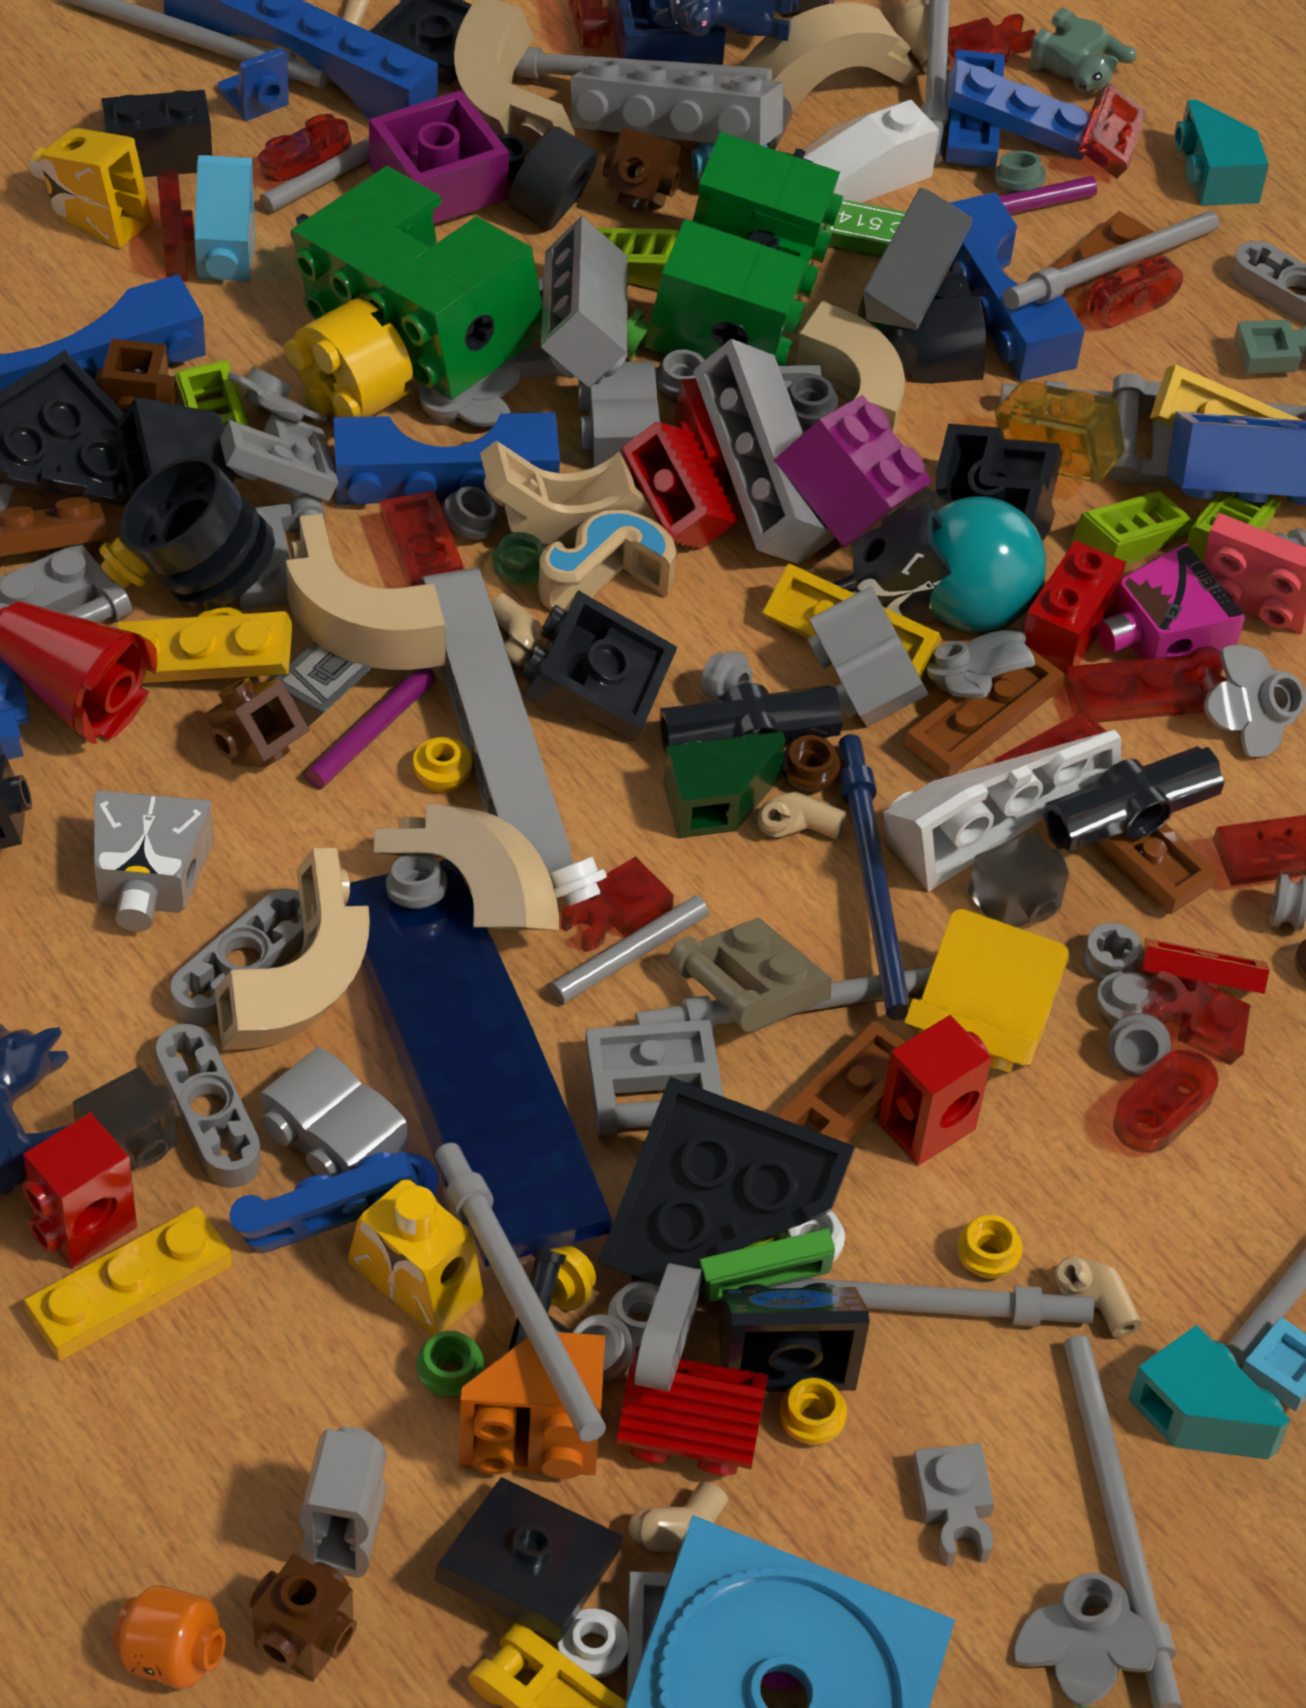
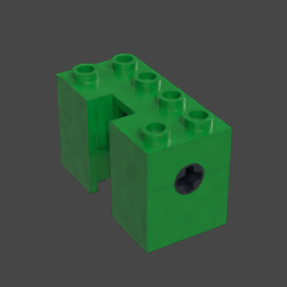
(746, 252)
(453, 302)

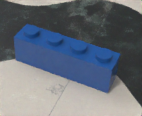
(1238, 456)

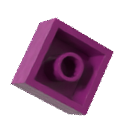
(445, 150)
(853, 469)

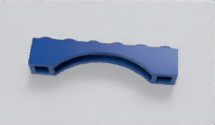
(363, 64)
(146, 313)

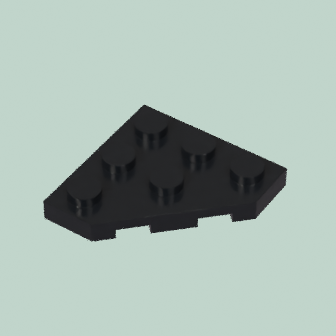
(61, 434)
(718, 1183)

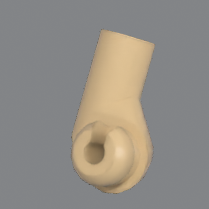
(520, 625)
(799, 812)
(1092, 1279)
(664, 1527)

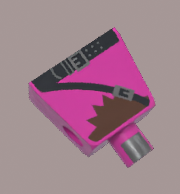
(1170, 609)

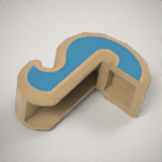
(602, 549)

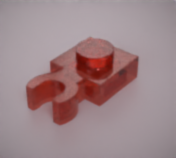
(989, 38)
(627, 901)
(1204, 1014)

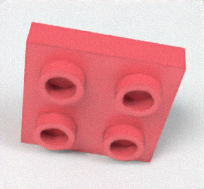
(1259, 572)

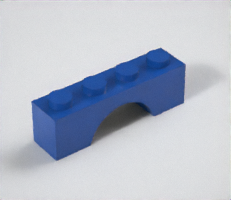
(1031, 338)
(383, 463)

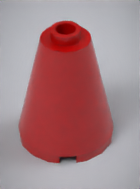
(78, 667)

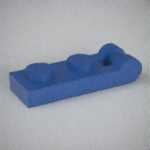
(318, 1202)

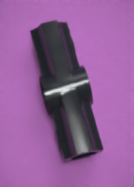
(754, 710)
(1133, 798)

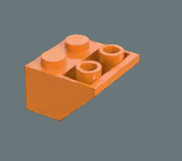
(517, 1419)

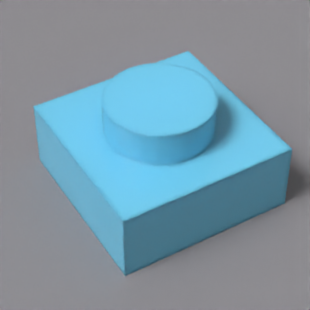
(1280, 1364)

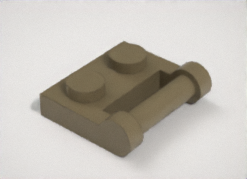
(762, 962)

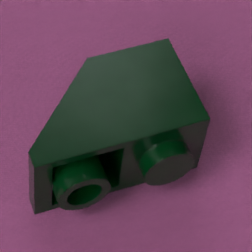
(720, 781)

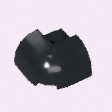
(948, 340)
(985, 464)

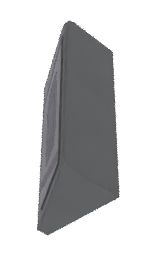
(319, 680)

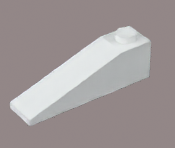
(878, 151)
(979, 809)

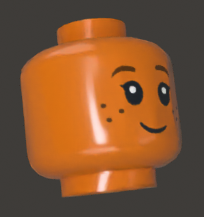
(169, 1636)

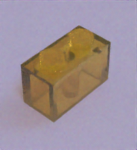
(1078, 420)

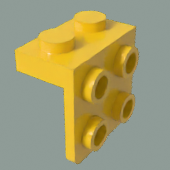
(993, 984)

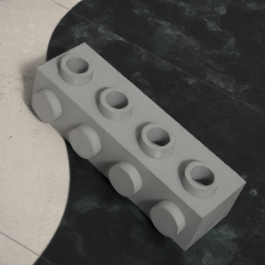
(675, 102)
(585, 304)
(754, 427)

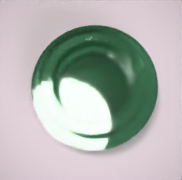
(518, 558)

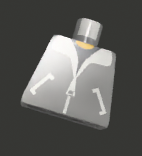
(148, 853)

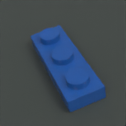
(1016, 108)
(969, 138)

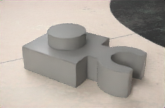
(955, 1491)

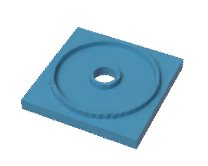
(757, 1610)

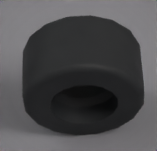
(552, 177)

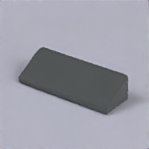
(915, 261)

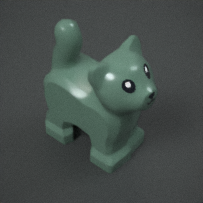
(1078, 52)

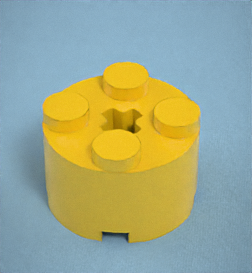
(350, 362)

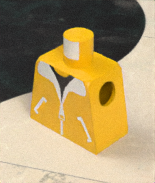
(95, 184)
(412, 1245)

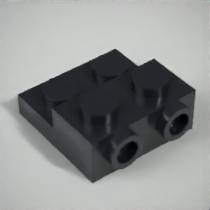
(597, 666)

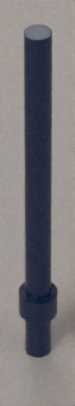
(858, 791)

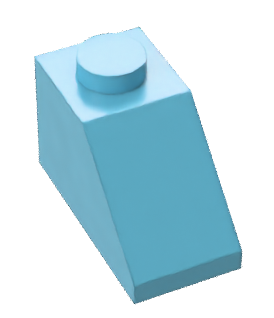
(224, 218)

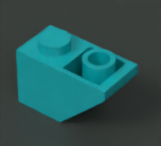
(1221, 156)
(1206, 1401)

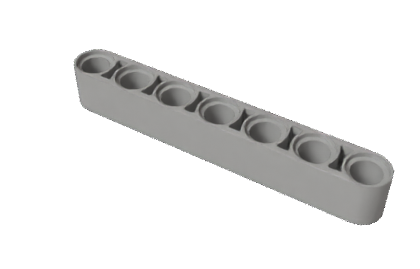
(495, 718)

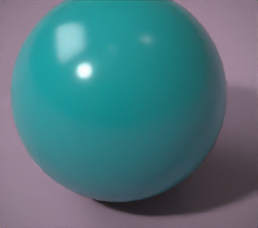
(993, 565)

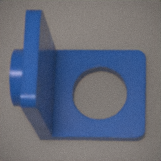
(261, 85)

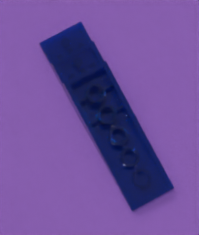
(478, 1065)

